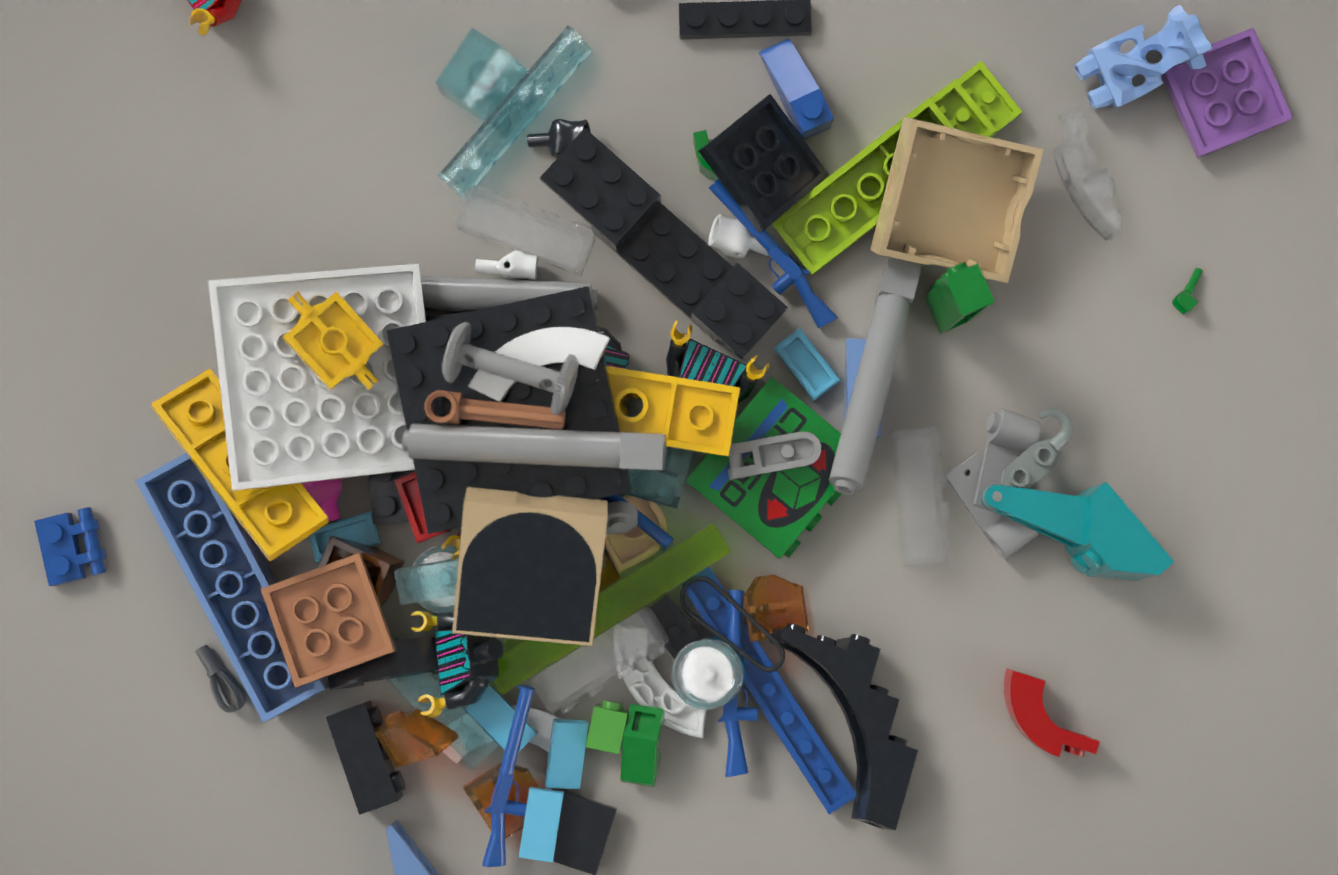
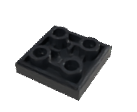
(582, 832)

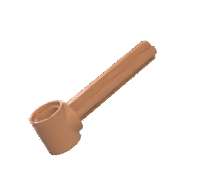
(493, 412)

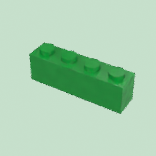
(958, 296)

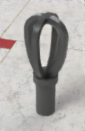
(213, 671)

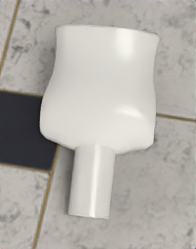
(733, 238)
(512, 266)

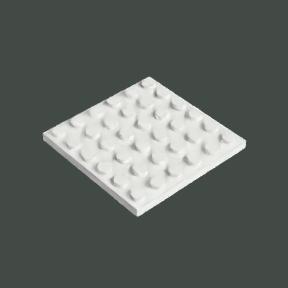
(277, 411)

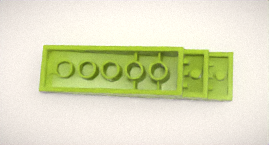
(851, 198)

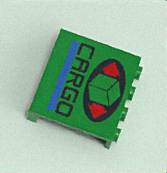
(778, 503)

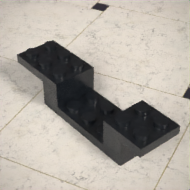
(660, 246)

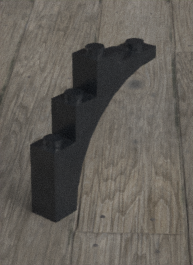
(881, 758)

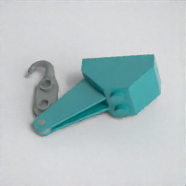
(1094, 525)

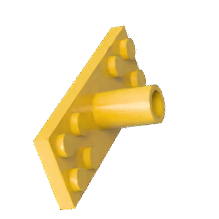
(686, 410)
(271, 515)

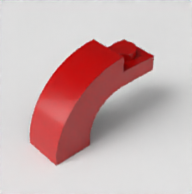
(1025, 706)

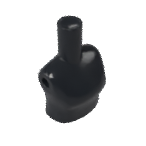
(559, 136)

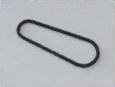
(743, 612)

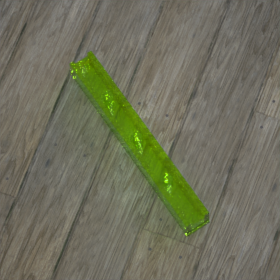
(619, 602)

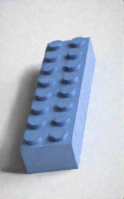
(227, 579)

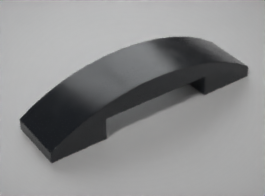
(410, 658)

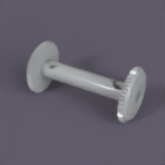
(461, 353)

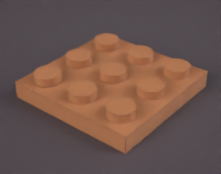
(328, 619)

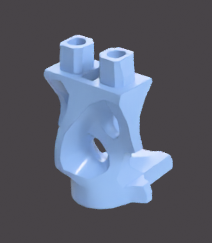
(1177, 41)

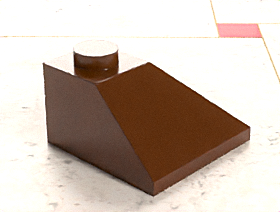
(378, 563)

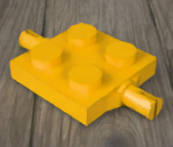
(332, 340)

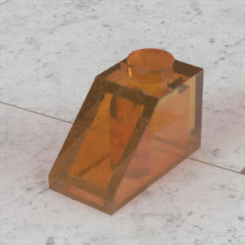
(414, 737)

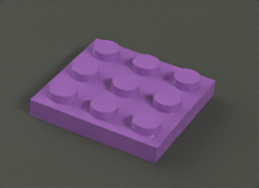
(1229, 96)

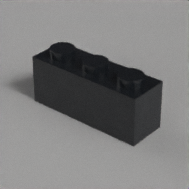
(363, 757)

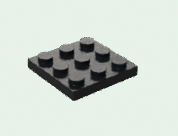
(764, 163)

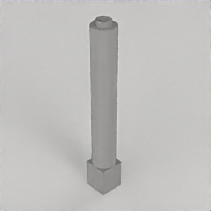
(482, 293)
(874, 375)
(536, 446)

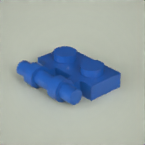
(61, 549)

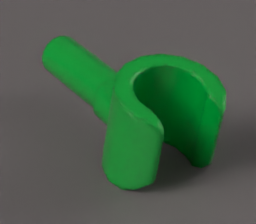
(1184, 300)

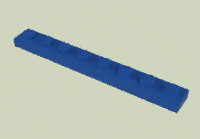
(776, 702)

